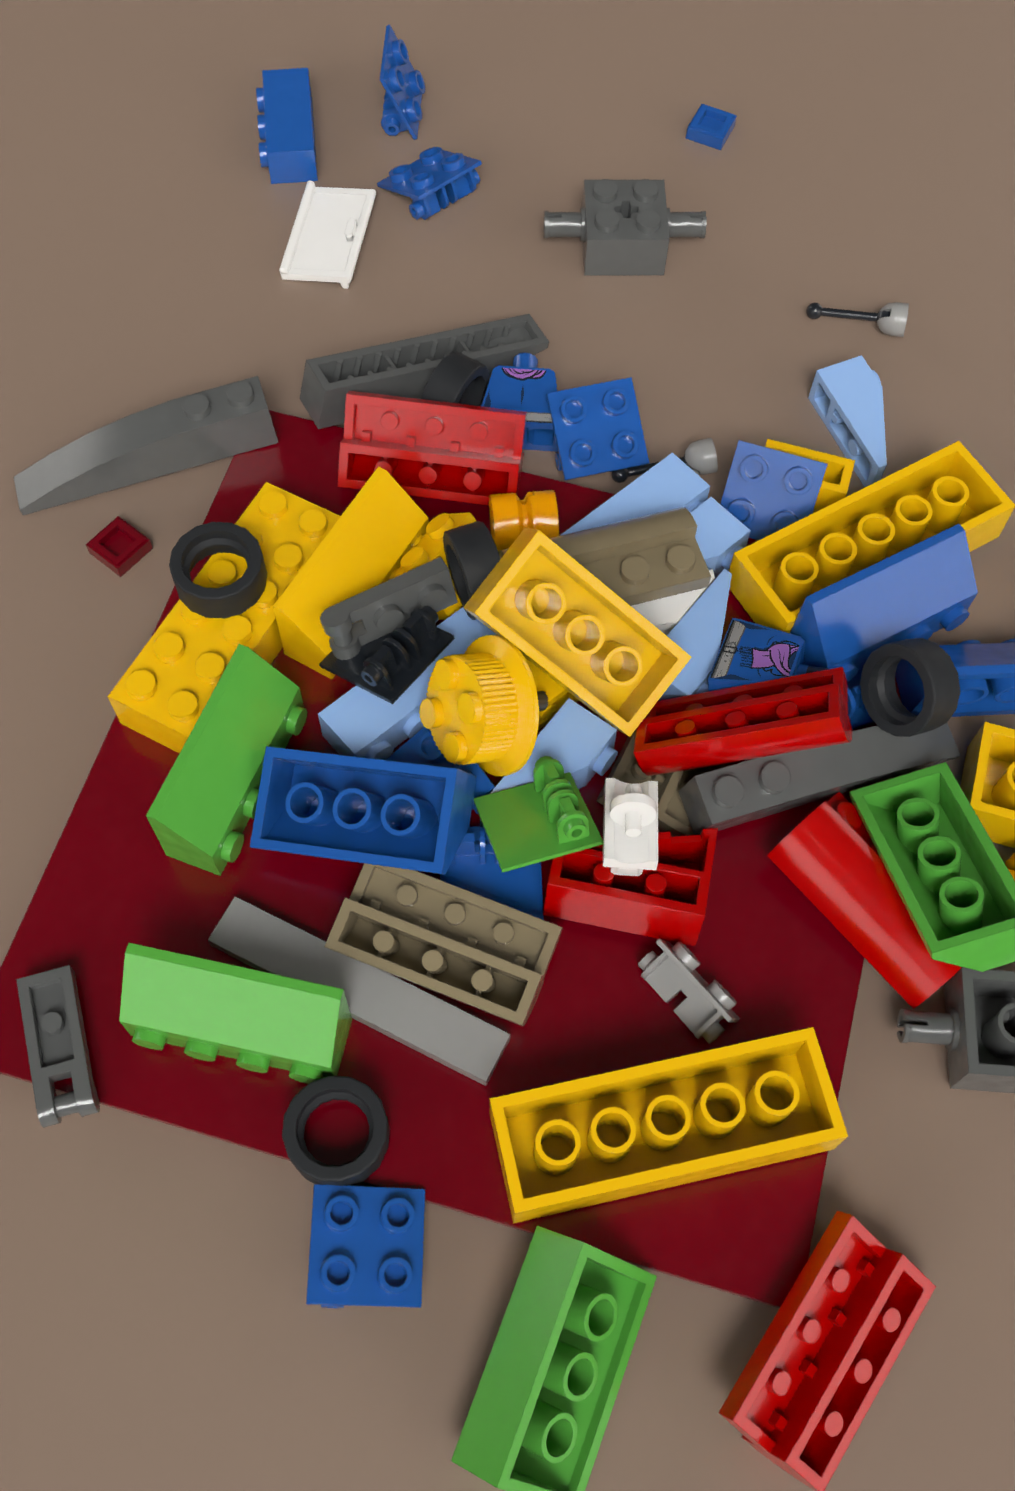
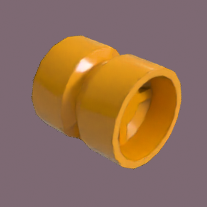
(512, 515)

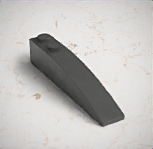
(407, 364)
(151, 445)
(805, 776)

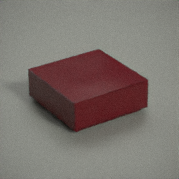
(119, 546)

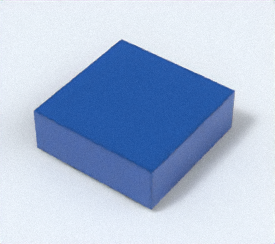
(711, 126)

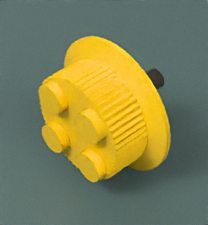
(484, 706)

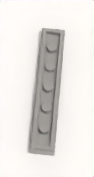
(371, 994)

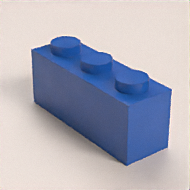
(287, 126)

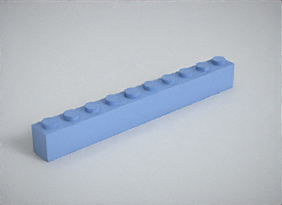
(371, 727)

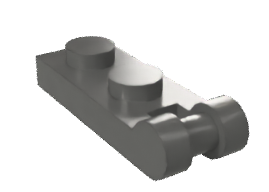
(386, 607)
(56, 1044)

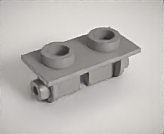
(705, 1002)

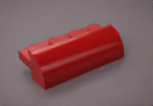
(432, 446)
(745, 723)
(846, 880)
(827, 1352)

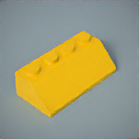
(353, 557)

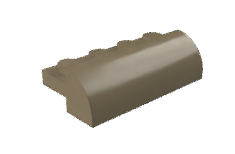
(641, 555)
(446, 940)

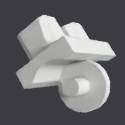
(630, 827)

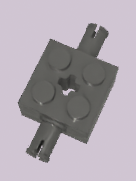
(624, 227)
(973, 1029)

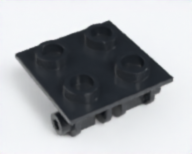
(394, 660)

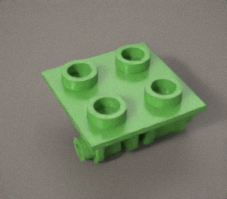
(537, 818)

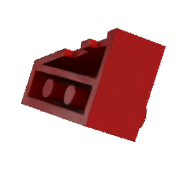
(657, 904)

